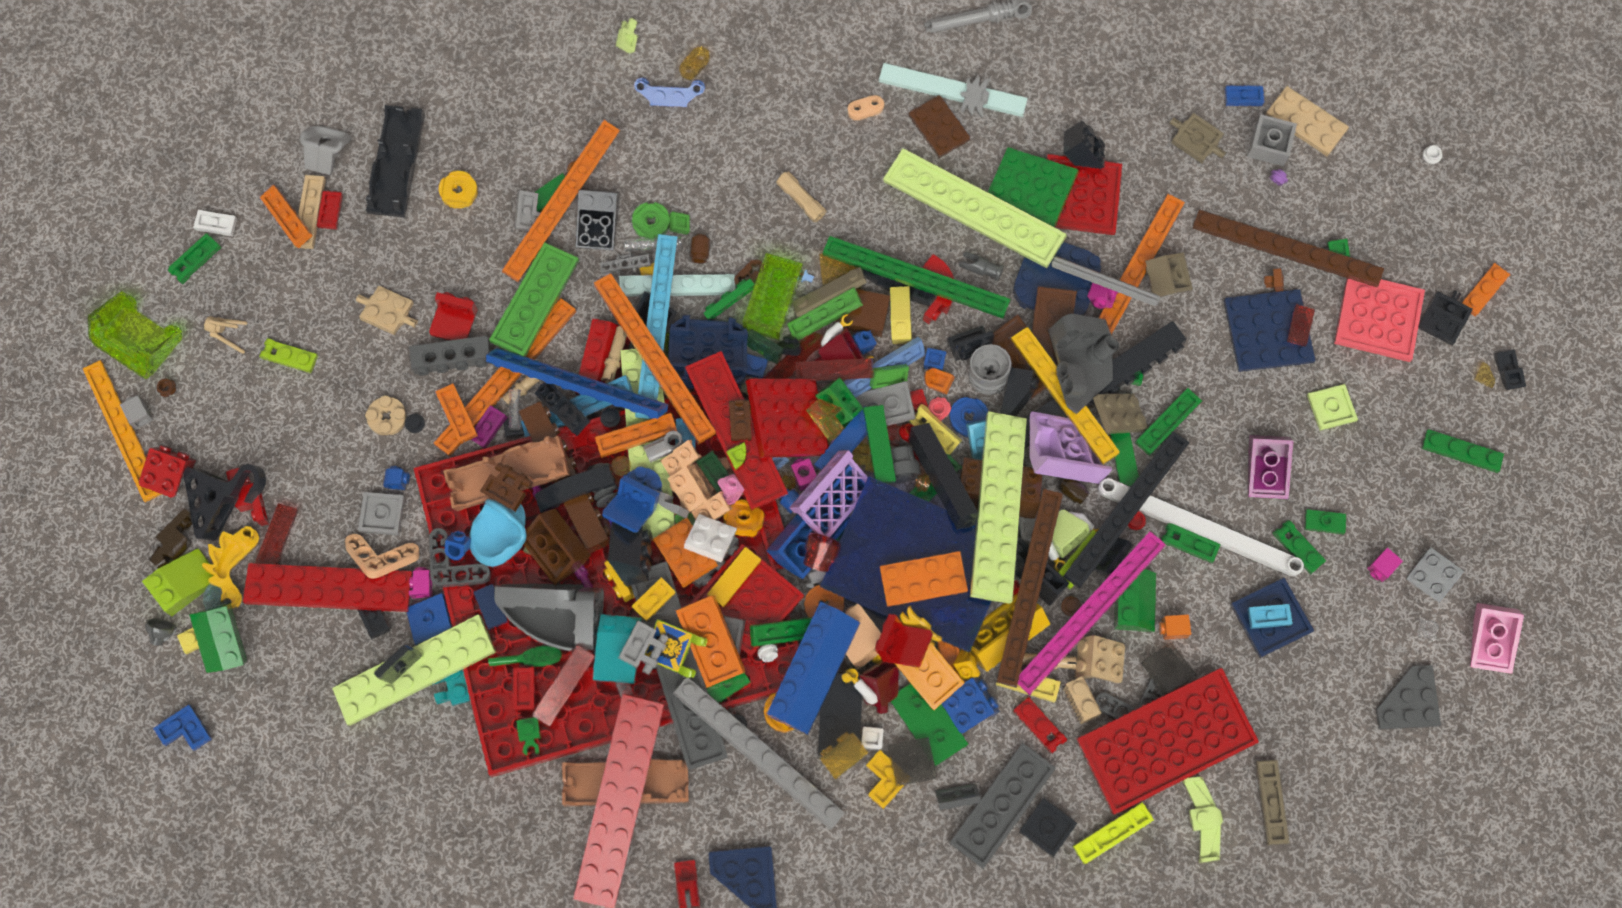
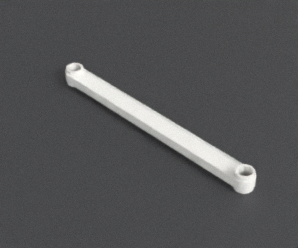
(1226, 537)

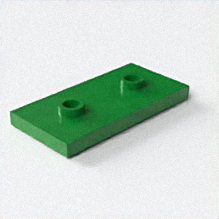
(926, 722)

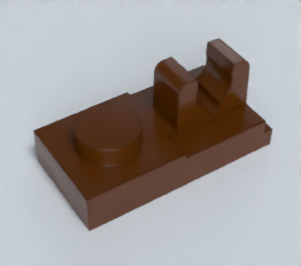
(740, 420)

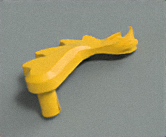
(231, 552)

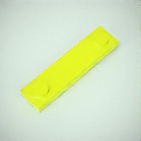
(1113, 833)

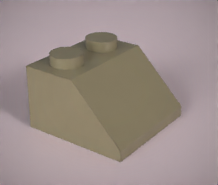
(1168, 274)

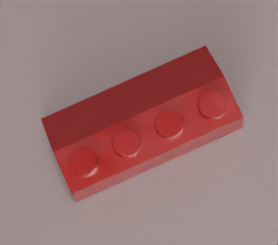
(598, 349)

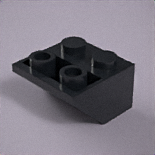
(1083, 146)

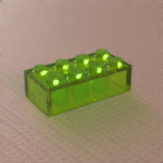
(772, 296)

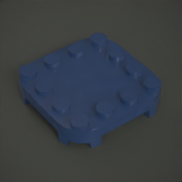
(1034, 275)
(697, 339)

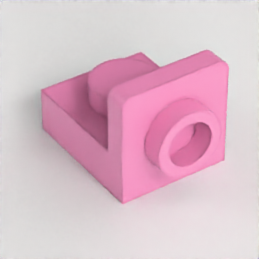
(731, 488)

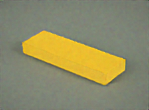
(734, 577)

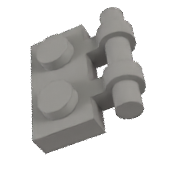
(637, 645)

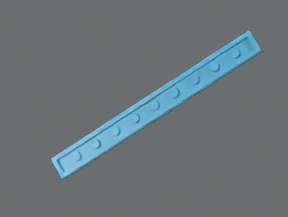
(658, 309)

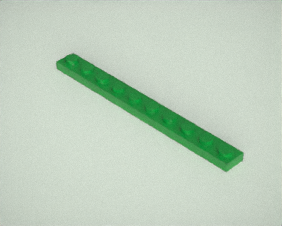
(916, 277)

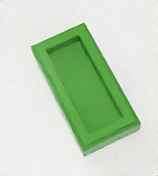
(889, 376)

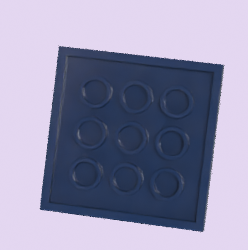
(1261, 329)

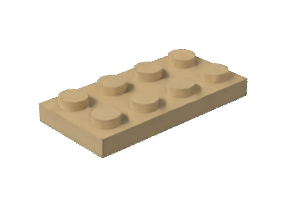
(1312, 122)

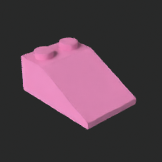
(1495, 637)

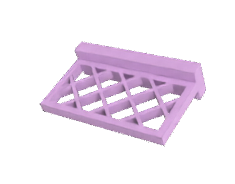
(821, 483)

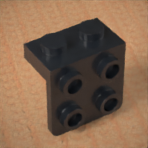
(966, 343)

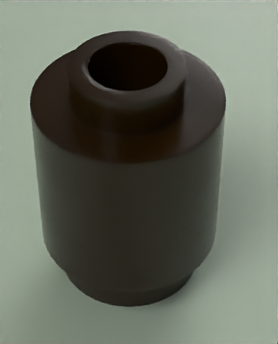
(1074, 490)

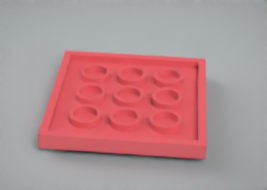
(1380, 318)

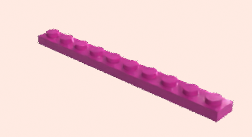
(1090, 613)

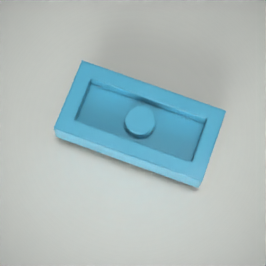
(976, 438)
(1269, 616)

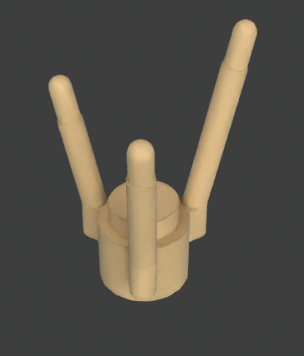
(217, 326)

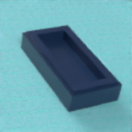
(491, 612)

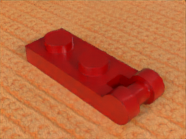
(1039, 725)

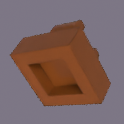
(1275, 281)

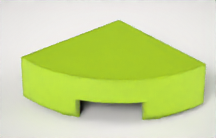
(737, 455)

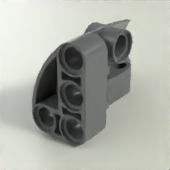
(1083, 357)

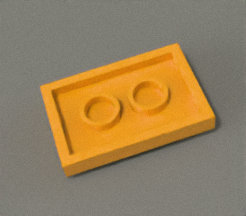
(933, 679)

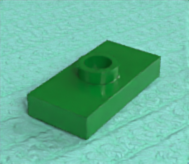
(1325, 521)
(726, 688)

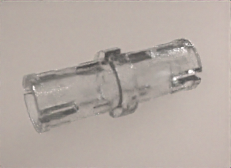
(514, 407)

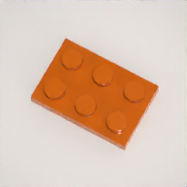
(684, 563)

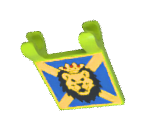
(677, 647)

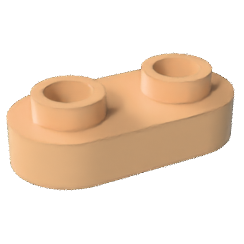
(866, 107)

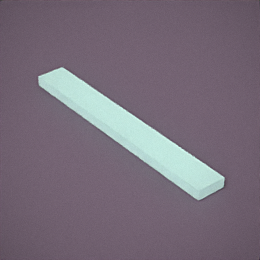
(948, 88)

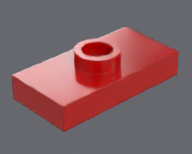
(329, 210)

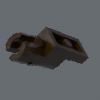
(172, 539)

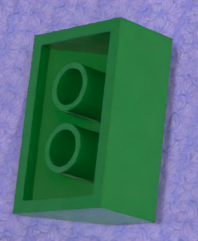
(1137, 605)
(218, 638)

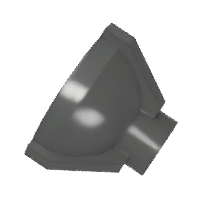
(159, 630)

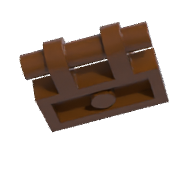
(503, 492)

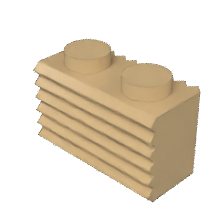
(1082, 700)

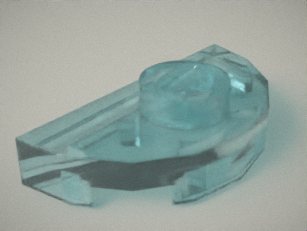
(212, 596)

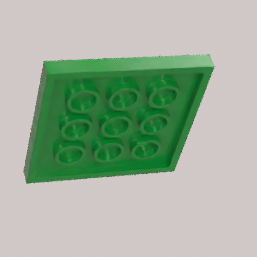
(1033, 184)

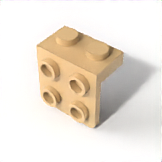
(1100, 659)

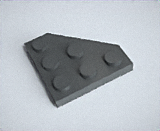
(1411, 702)

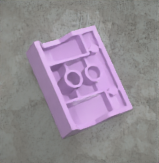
(1061, 450)

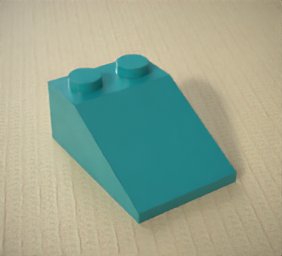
(611, 639)

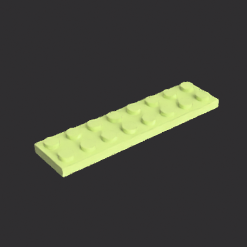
(441, 658)

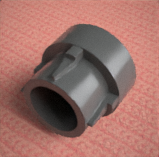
(904, 464)

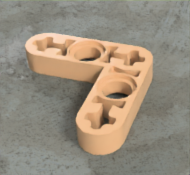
(377, 566)

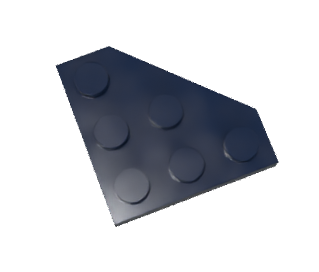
(746, 874)

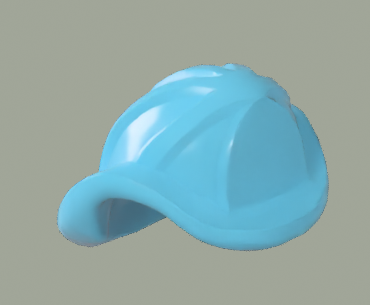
(497, 533)

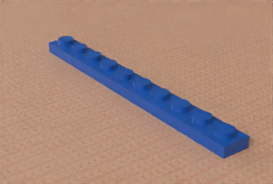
(571, 381)

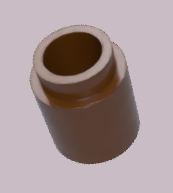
(699, 248)

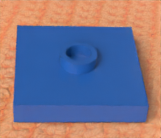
(429, 618)

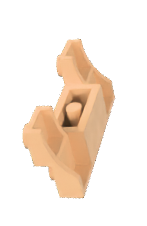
(690, 486)

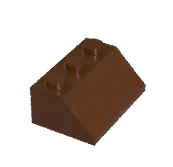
(555, 546)

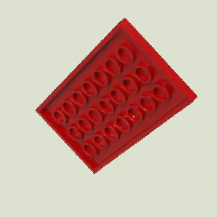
(1167, 740)

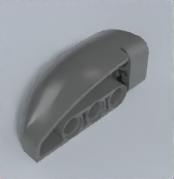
(554, 613)

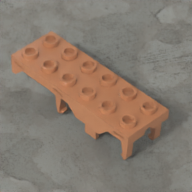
(538, 460)
(664, 783)

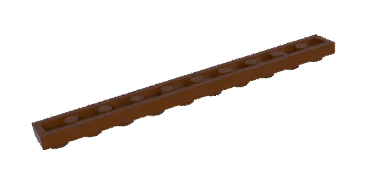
(1288, 248)
(1029, 588)

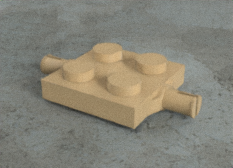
(386, 310)

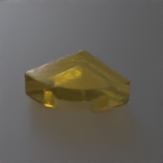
(1485, 376)

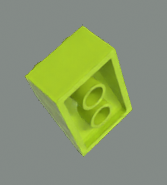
(179, 582)

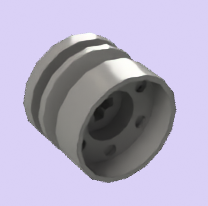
(991, 359)

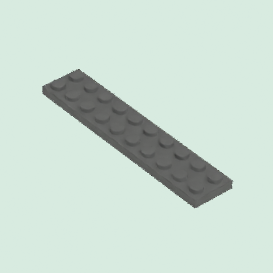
(698, 740)

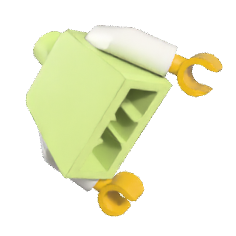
(1068, 534)

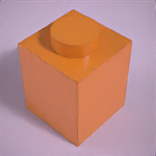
(1175, 627)

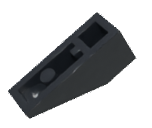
(1018, 390)

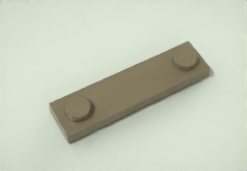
(804, 304)
(1272, 802)

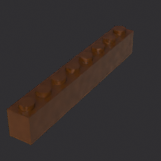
(580, 508)

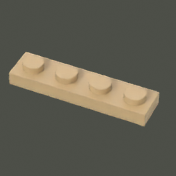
(310, 206)

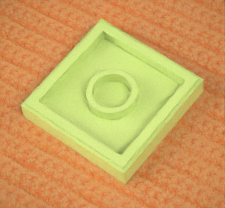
(1332, 407)

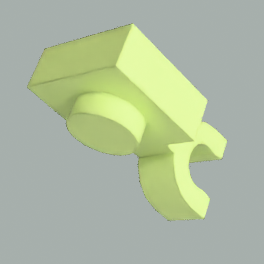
(626, 38)

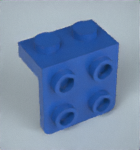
(632, 504)
(971, 704)

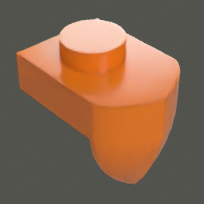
(938, 380)

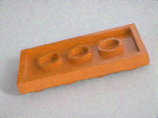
(923, 579)
(719, 657)

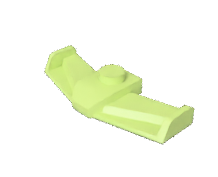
(1205, 818)

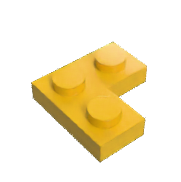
(886, 788)

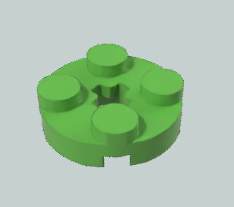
(650, 211)

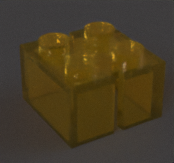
(843, 755)

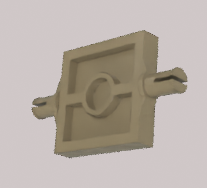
(1197, 138)

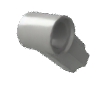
(661, 447)

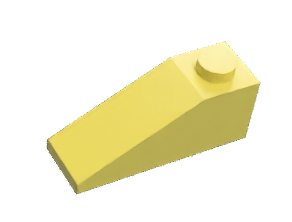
(900, 315)

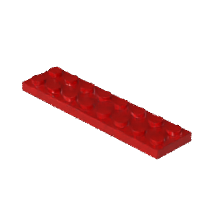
(715, 389)
(326, 588)

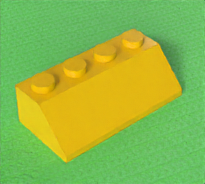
(993, 633)

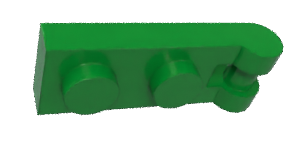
(194, 258)
(1191, 543)
(1299, 546)

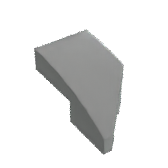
(666, 501)

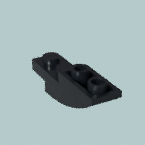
(562, 407)

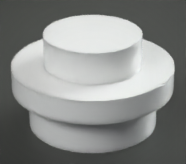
(1432, 154)
(768, 652)

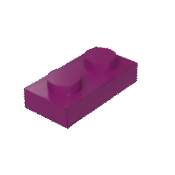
(488, 426)

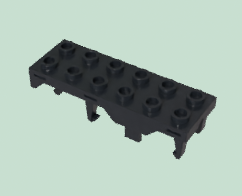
(395, 162)

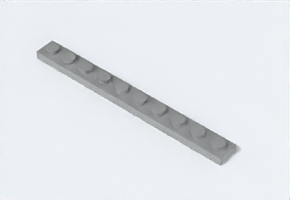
(758, 753)

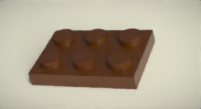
(939, 126)

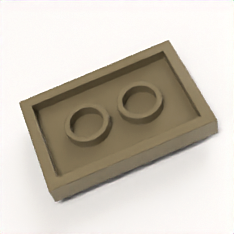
(1120, 413)

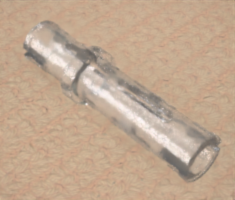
(645, 244)

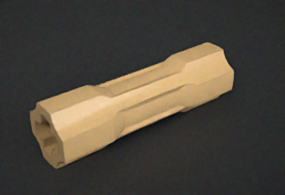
(791, 186)

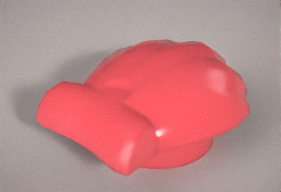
(939, 407)

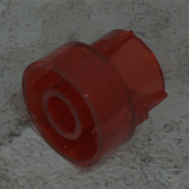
(820, 551)

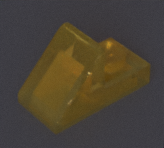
(824, 416)

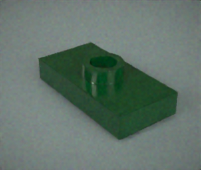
(712, 469)

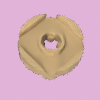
(384, 405)

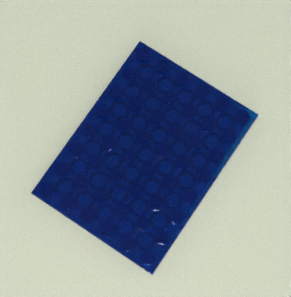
(898, 528)

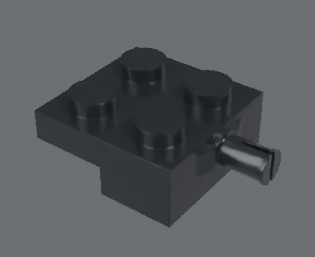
(1445, 317)

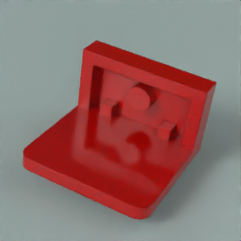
(453, 317)
(164, 470)
(902, 643)

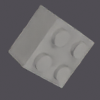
(1272, 140)

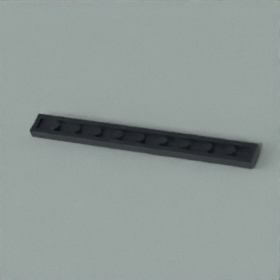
(1126, 510)

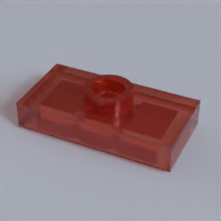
(1300, 325)

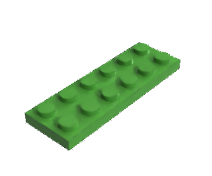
(534, 300)

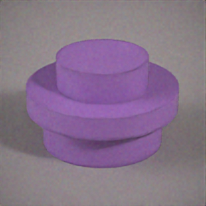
(1279, 177)

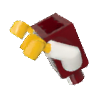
(839, 344)
(877, 684)

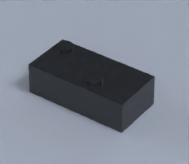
(839, 713)

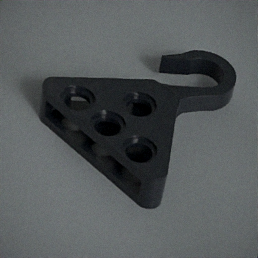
(218, 497)

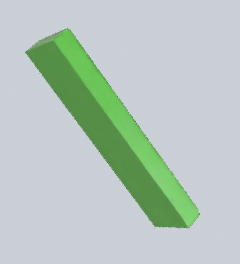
(825, 314)

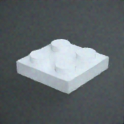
(710, 538)

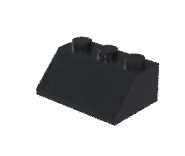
(630, 553)

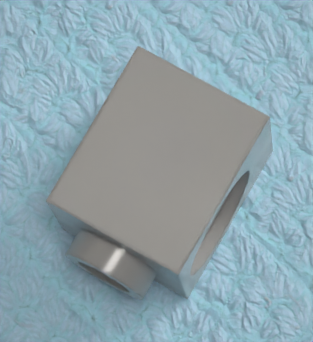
(136, 412)

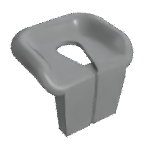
(320, 156)

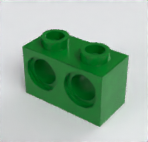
(840, 395)

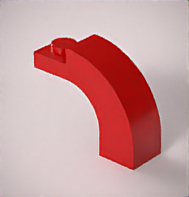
(942, 304)

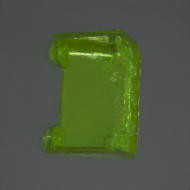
(131, 336)

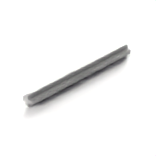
(1106, 281)

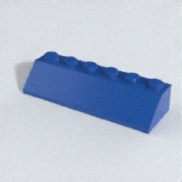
(789, 547)
(813, 668)

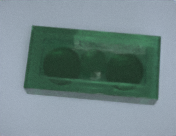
(764, 346)

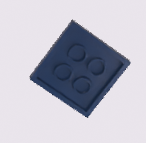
(1272, 638)

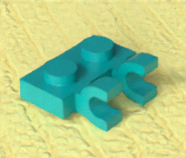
(457, 690)

